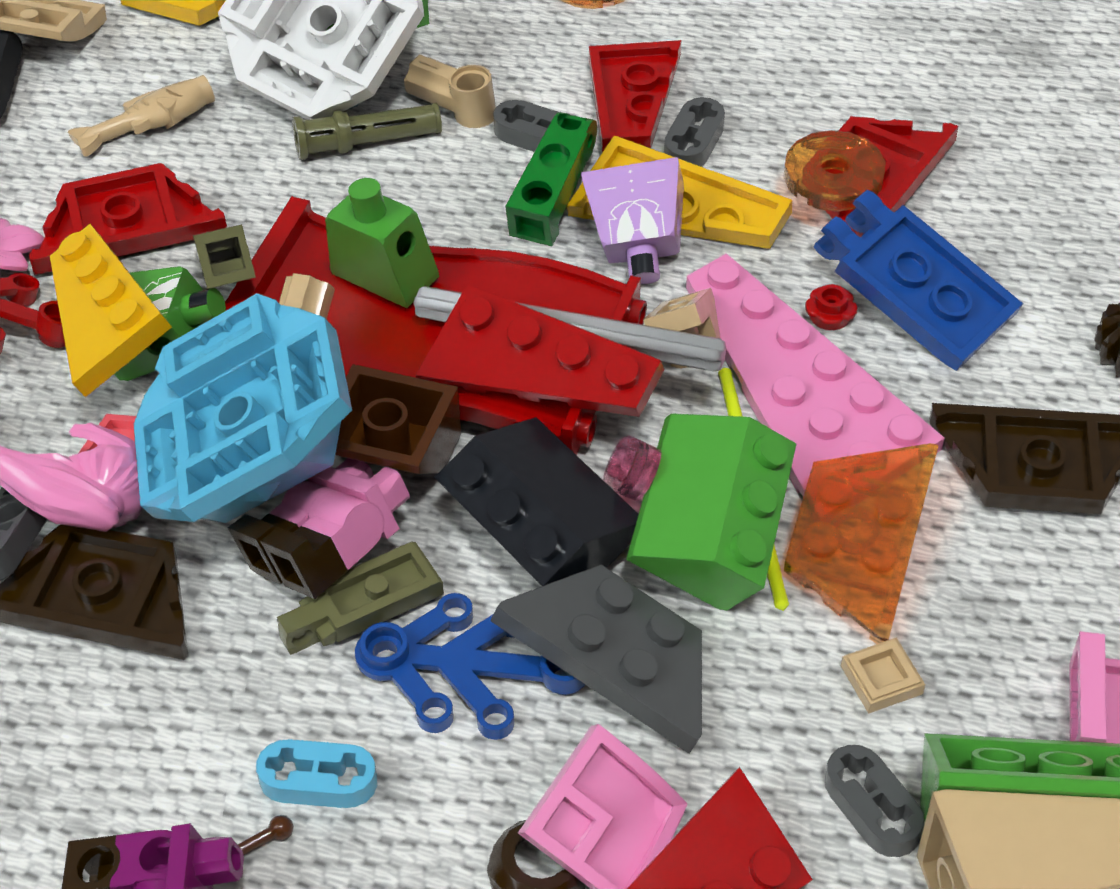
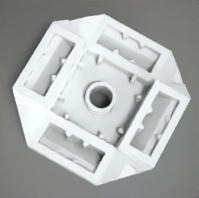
(295, 62)

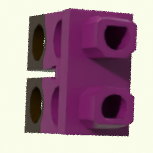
(153, 861)

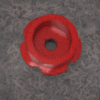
(831, 307)

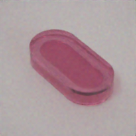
(632, 467)

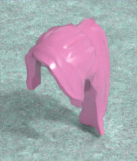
(81, 490)

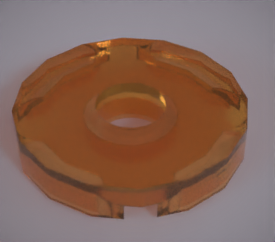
(838, 150)

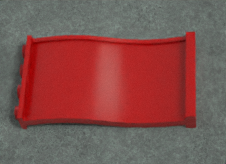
(396, 340)

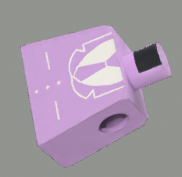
(638, 213)

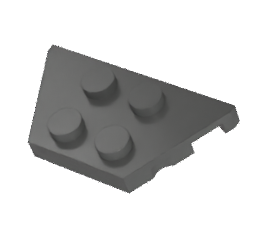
(616, 646)

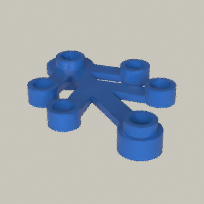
(457, 662)

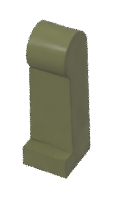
(224, 256)

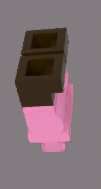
(322, 526)

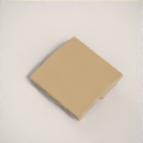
(52, 18)

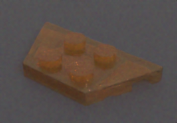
(860, 532)

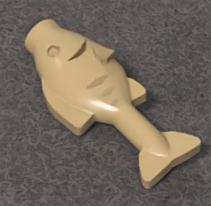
(146, 112)

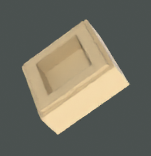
(882, 675)

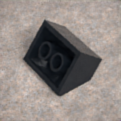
(540, 501)

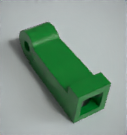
(550, 179)

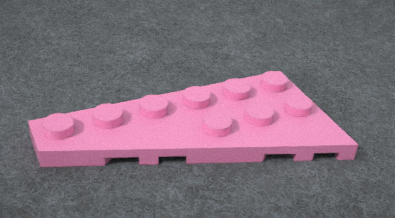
(801, 379)

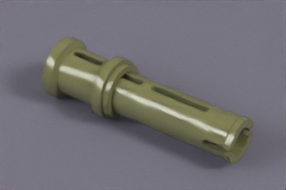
(341, 138)

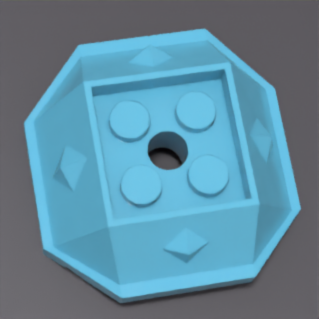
(240, 412)

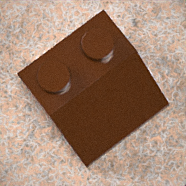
(399, 421)

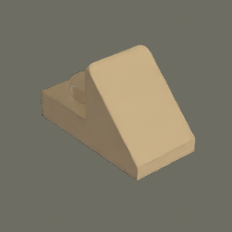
(688, 314)

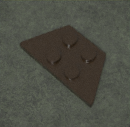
(1033, 455)
(100, 590)

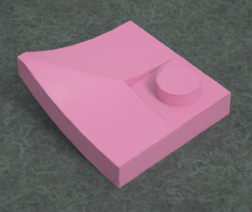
(604, 813)

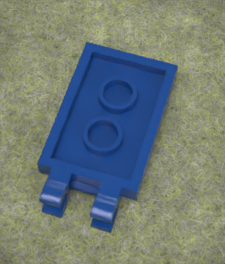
(917, 279)

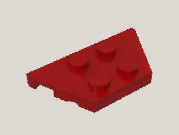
(907, 154)
(129, 211)

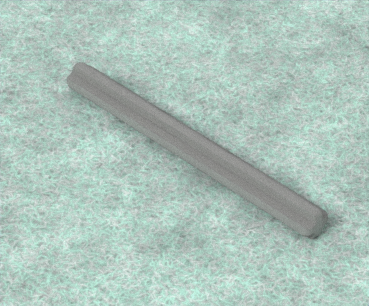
(661, 343)

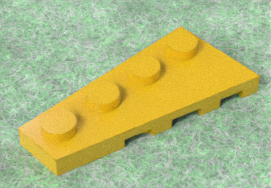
(712, 203)
(101, 310)

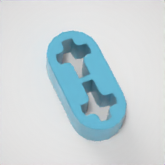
(316, 773)

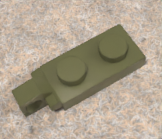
(362, 598)

